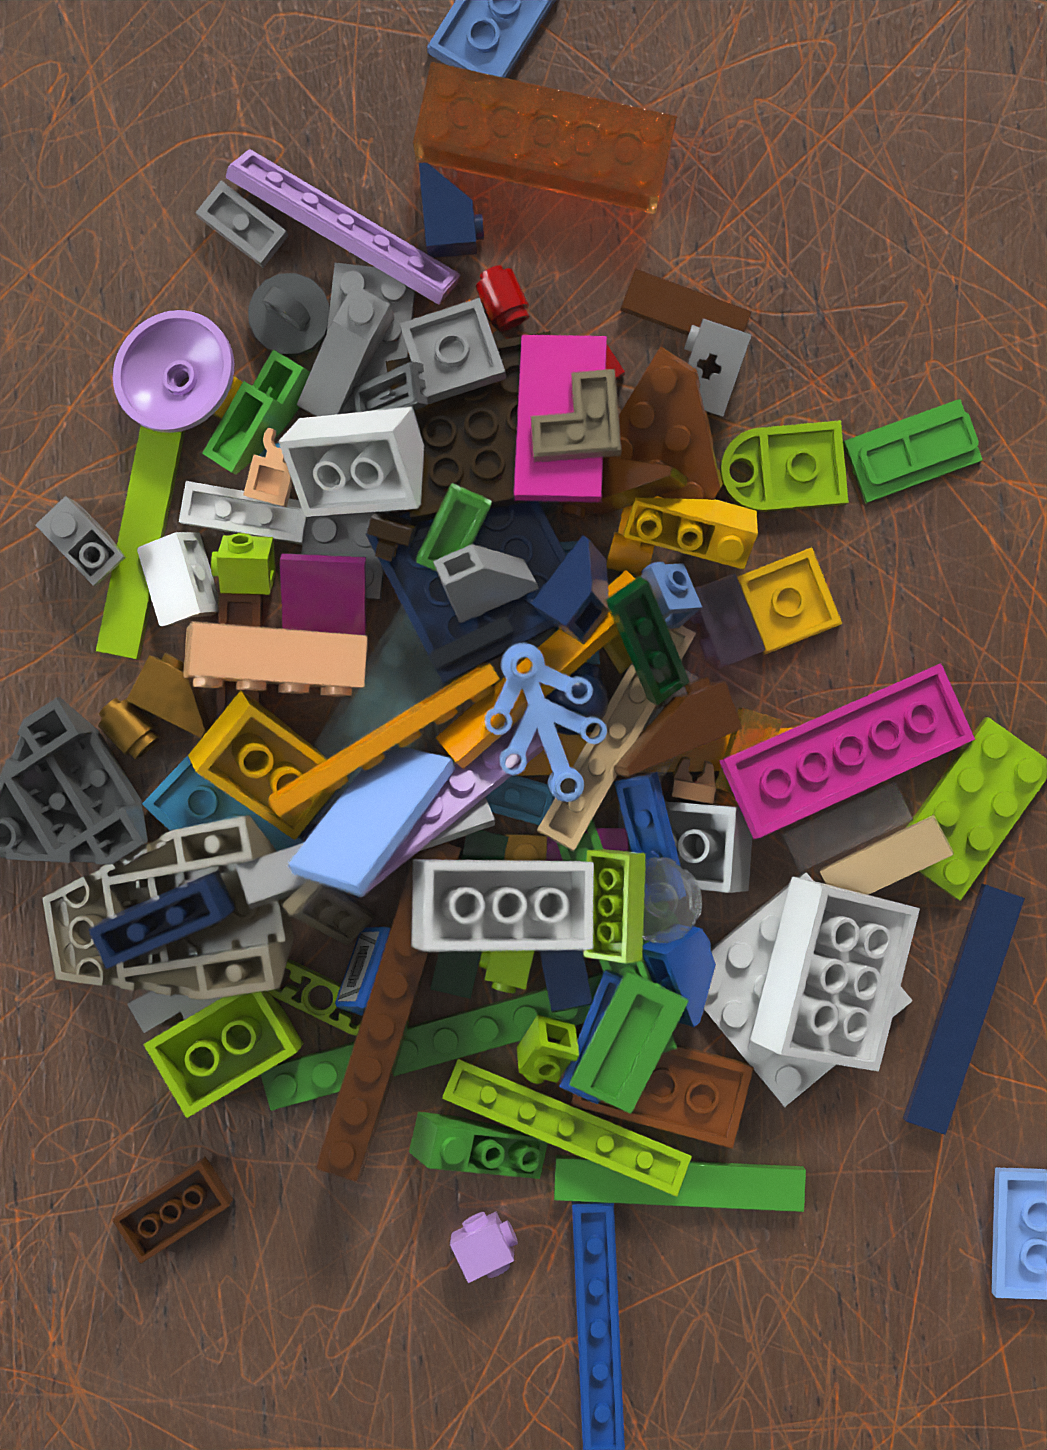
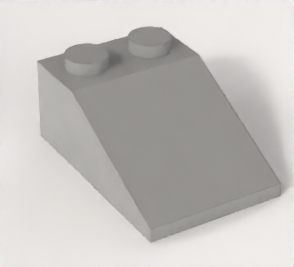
(711, 844)

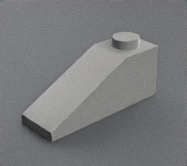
(346, 352)

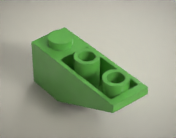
(475, 1147)

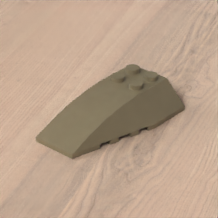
(221, 960)

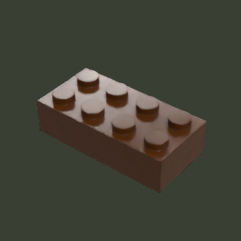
(172, 1210)

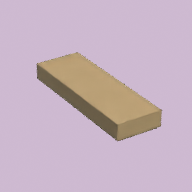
(890, 858)

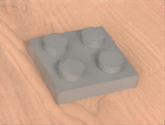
(454, 350)

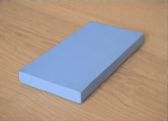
(371, 819)

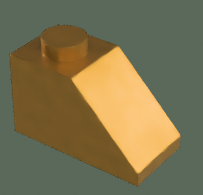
(169, 695)

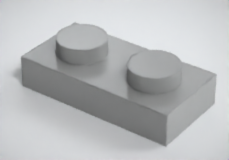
(242, 224)

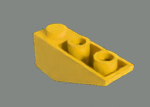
(695, 527)

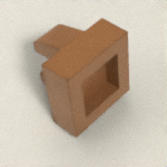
(697, 789)

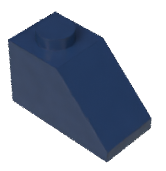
(448, 216)

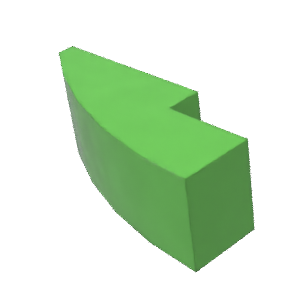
(254, 409)

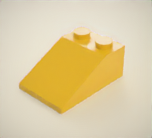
(254, 755)

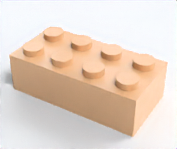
(274, 656)

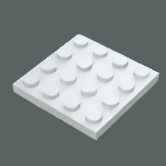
(736, 992)

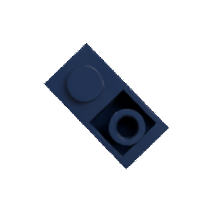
(576, 592)

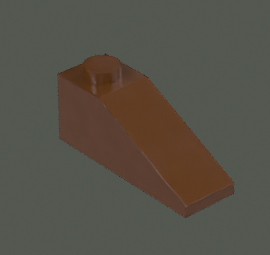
(622, 483)
(684, 724)

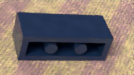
(162, 919)

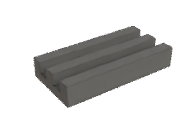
(412, 389)

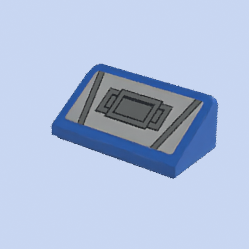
(362, 970)

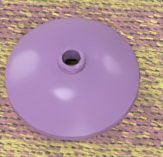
(161, 356)

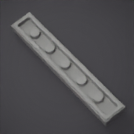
(272, 879)

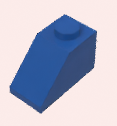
(685, 969)

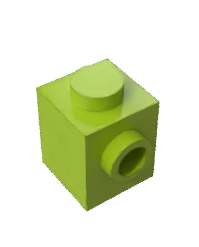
(244, 564)
(507, 968)

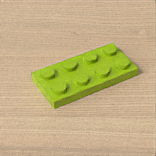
(980, 802)

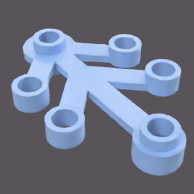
(541, 716)

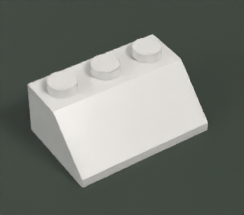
(355, 462)

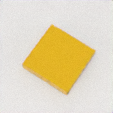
(789, 600)

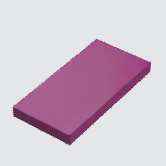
(548, 390)

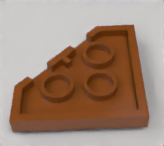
(669, 426)

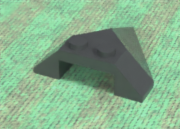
(66, 794)

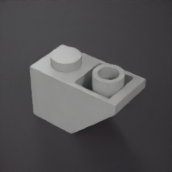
(81, 540)
(482, 580)

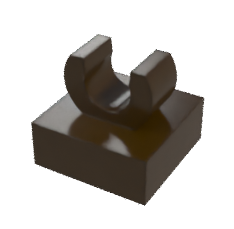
(392, 532)

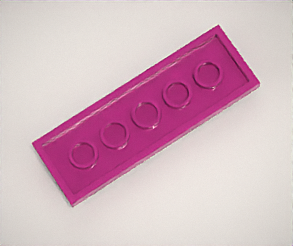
(846, 751)

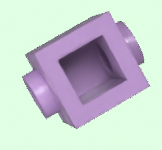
(484, 1246)

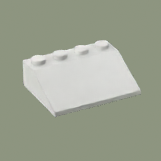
(834, 975)

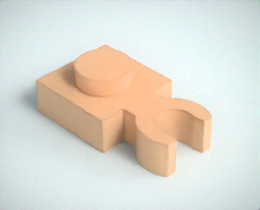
(269, 475)

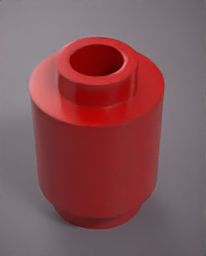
(502, 297)

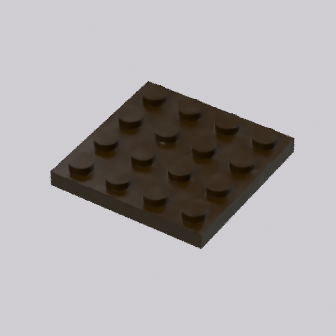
(471, 438)

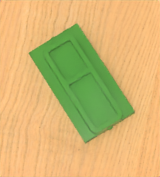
(913, 450)
(628, 1041)

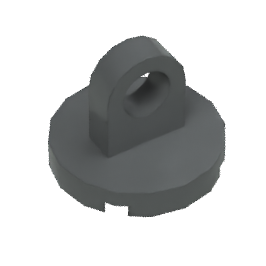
(289, 314)

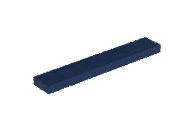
(963, 1009)

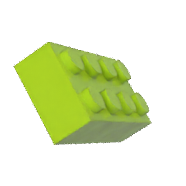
(617, 905)

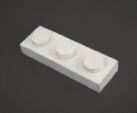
(233, 512)

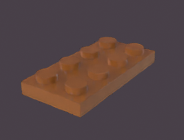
(689, 1096)

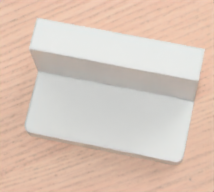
(179, 577)

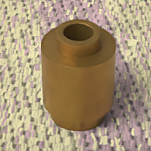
(128, 728)

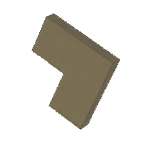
(589, 430)

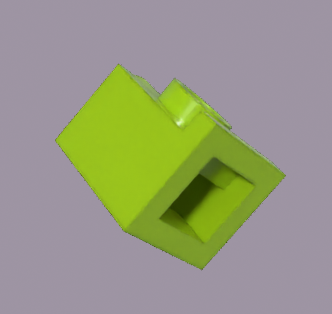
(543, 1059)

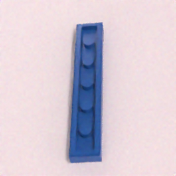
(598, 1326)

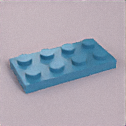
(192, 800)

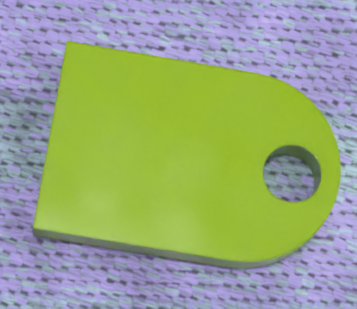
(789, 466)

